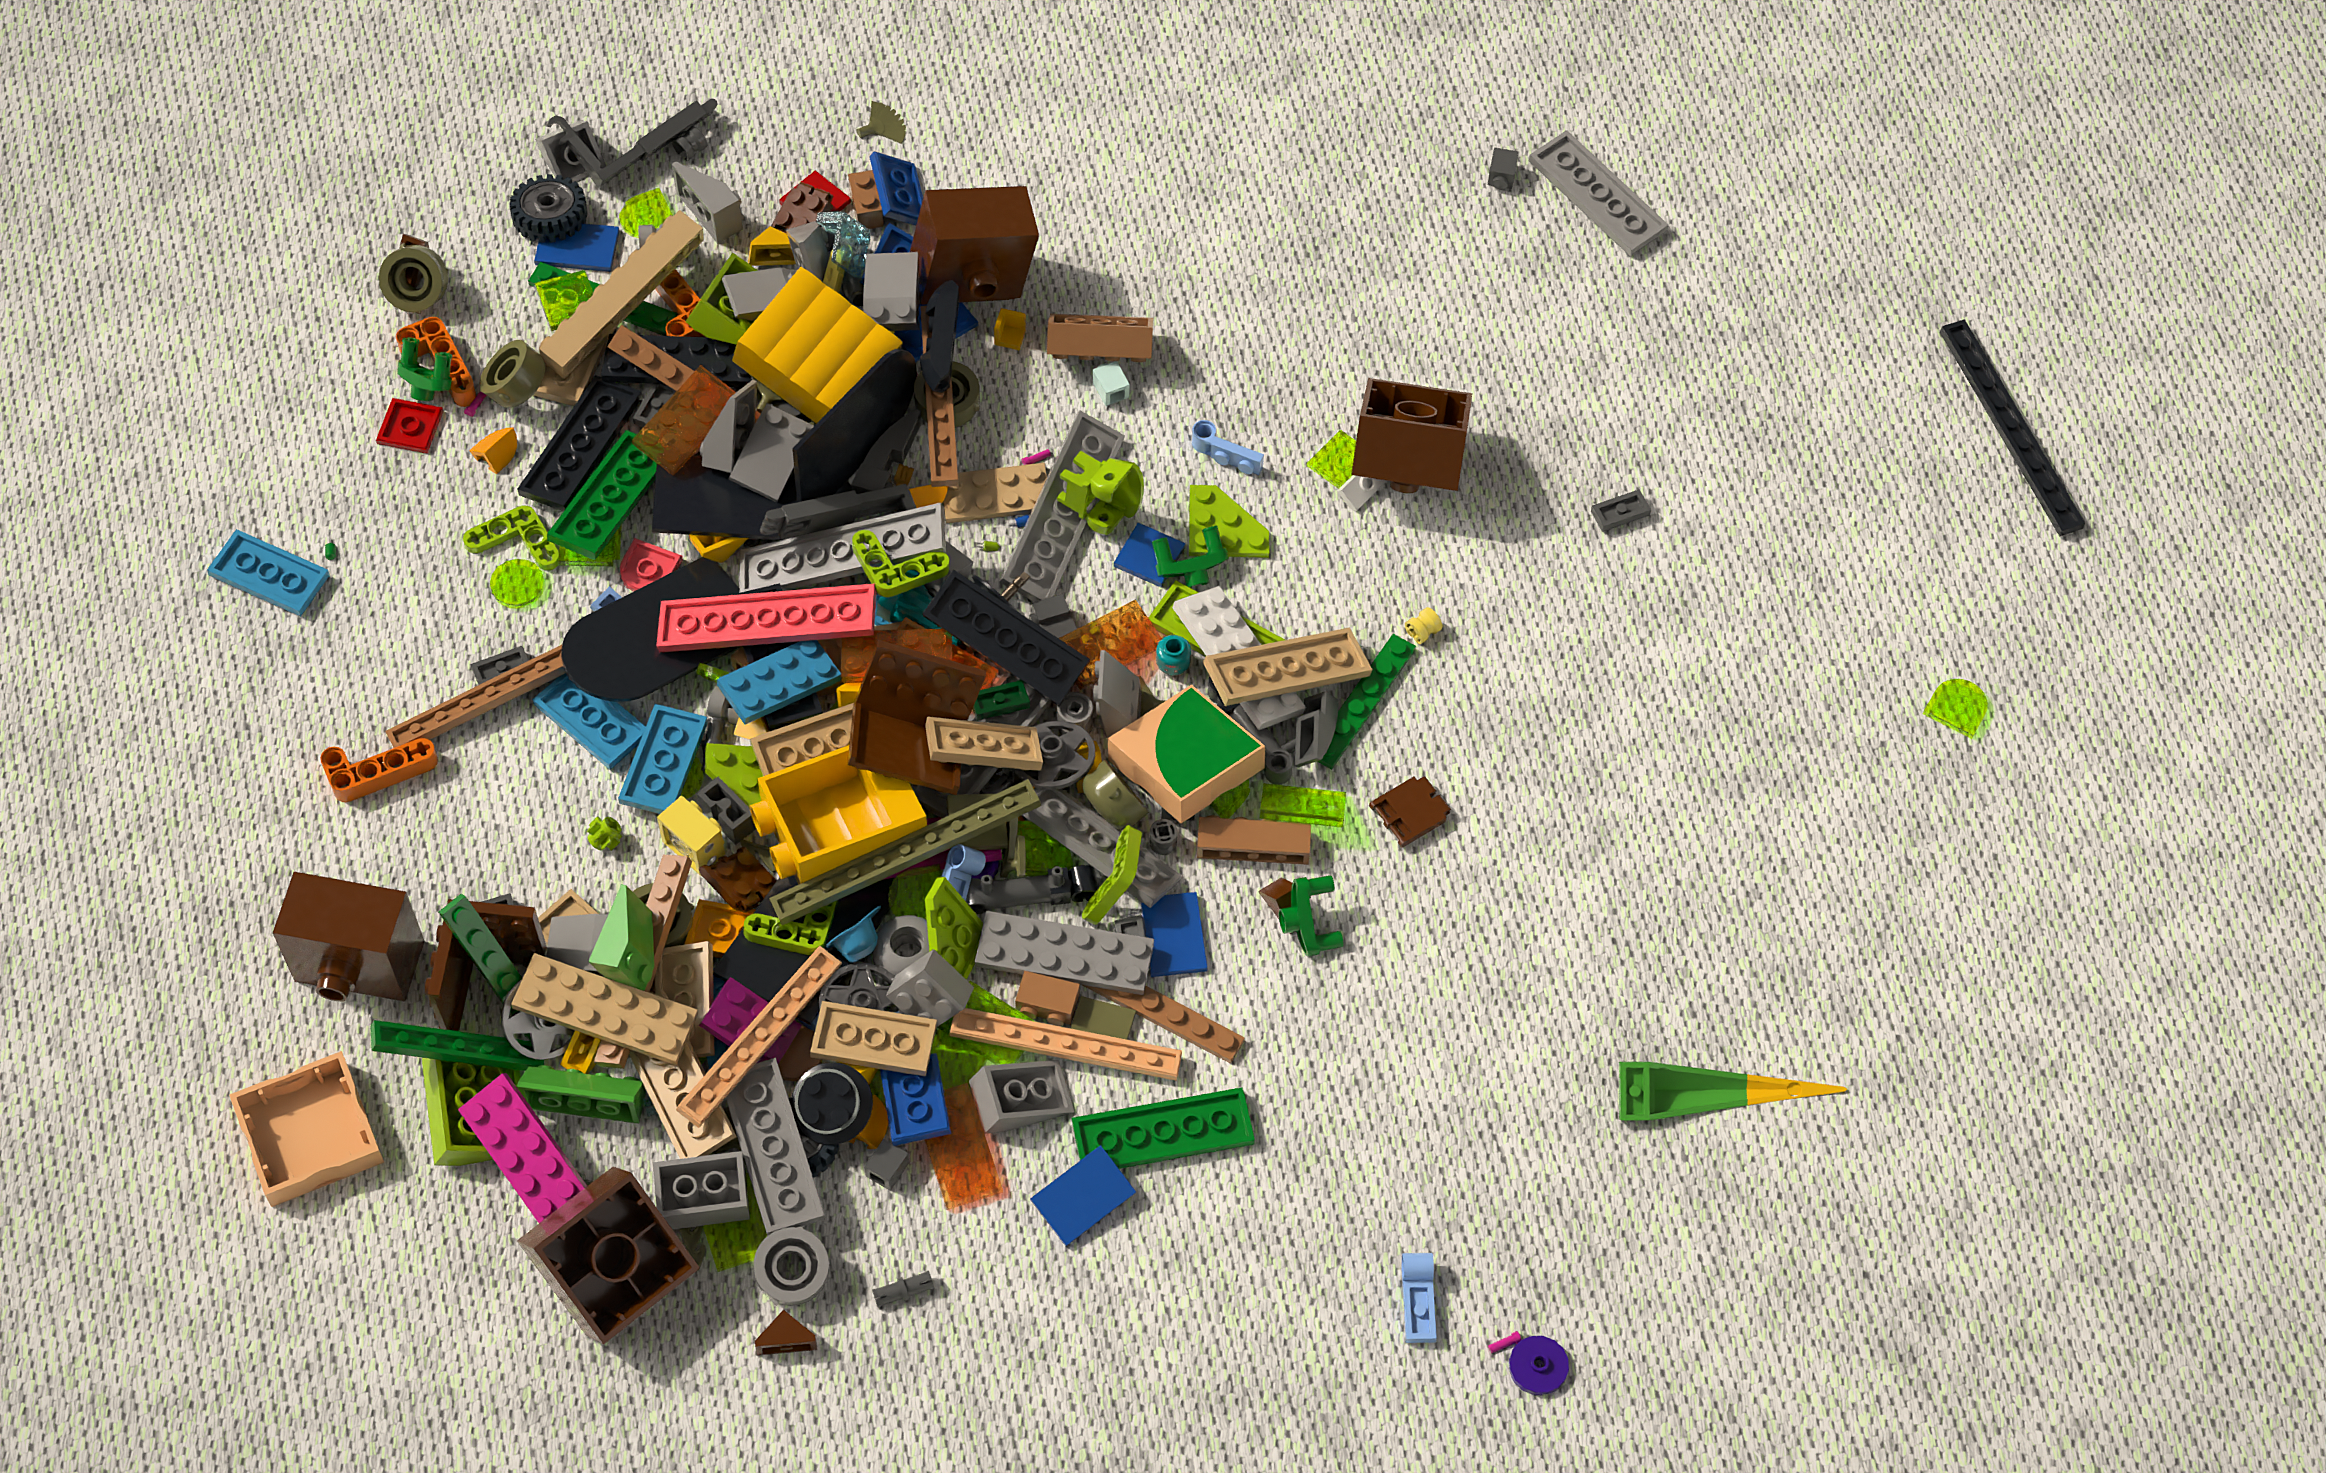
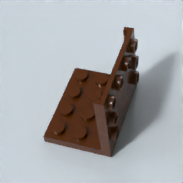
(893, 709)
(514, 929)

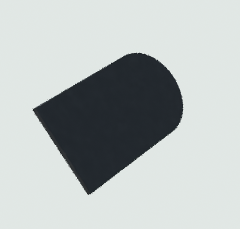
(853, 425)
(709, 504)
(615, 647)
(769, 968)

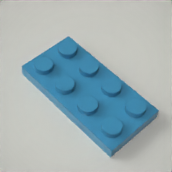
(268, 572)
(778, 680)
(595, 724)
(663, 759)

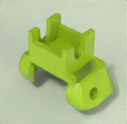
(1114, 482)

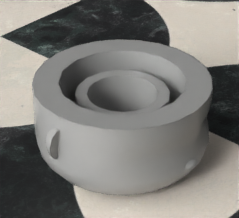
(896, 933)
(787, 1242)

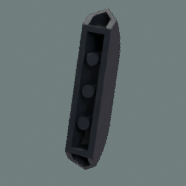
(938, 359)

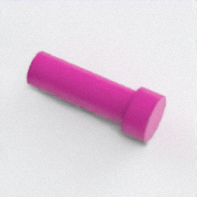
(475, 404)
(1037, 457)
(1505, 1342)

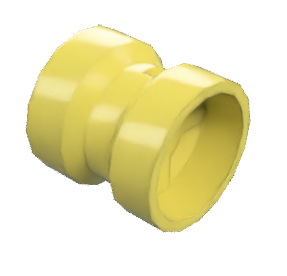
(1424, 625)

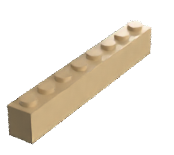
(621, 293)

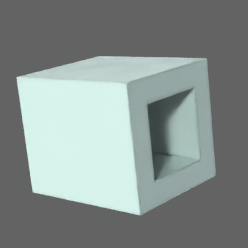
(1111, 383)

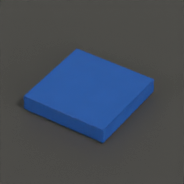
(1139, 557)

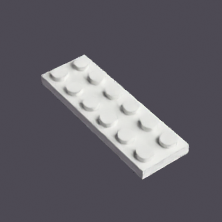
(1221, 629)

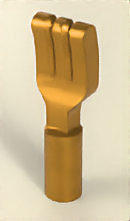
(903, 475)

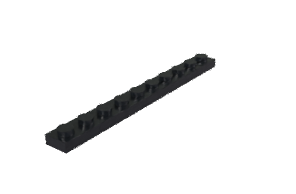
(2012, 428)

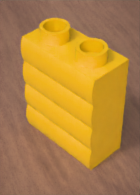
(812, 345)
(831, 814)

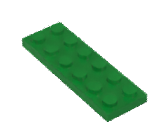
(605, 500)
(1167, 1129)

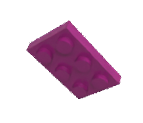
(734, 1012)

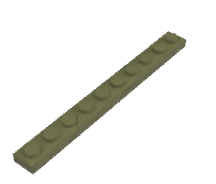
(905, 852)

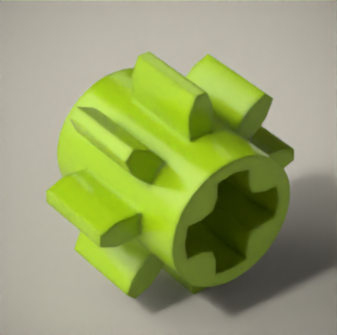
(604, 833)

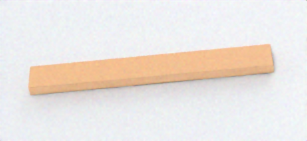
(758, 1037)
(1066, 1043)

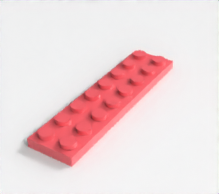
(767, 618)

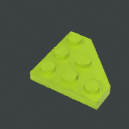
(1237, 528)
(736, 768)
(952, 926)

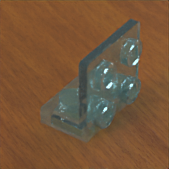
(849, 243)

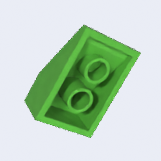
(626, 942)

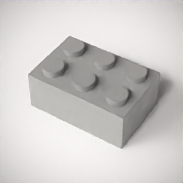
(702, 1190)

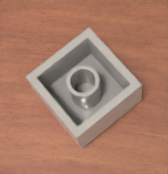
(930, 989)

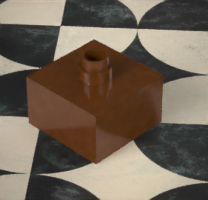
(977, 240)
(1411, 435)
(348, 937)
(608, 1254)

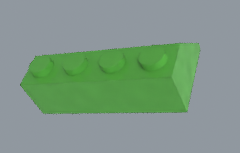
(583, 1094)

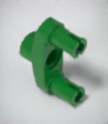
(423, 380)
(1195, 568)
(1299, 916)

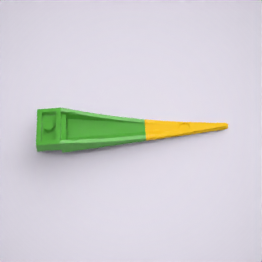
(1671, 1090)

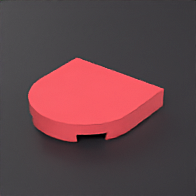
(646, 564)

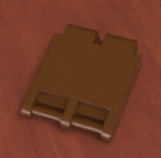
(802, 207)
(1411, 809)
(739, 879)

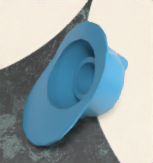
(858, 940)

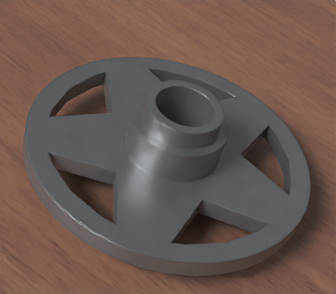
(1060, 755)
(861, 990)
(541, 1031)

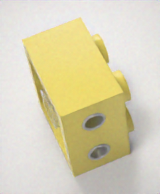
(691, 833)

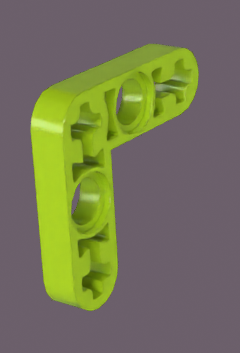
(522, 528)
(889, 573)
(1120, 879)
(808, 930)

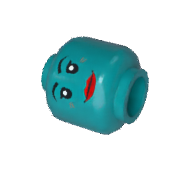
(1173, 655)

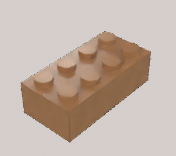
(1100, 336)

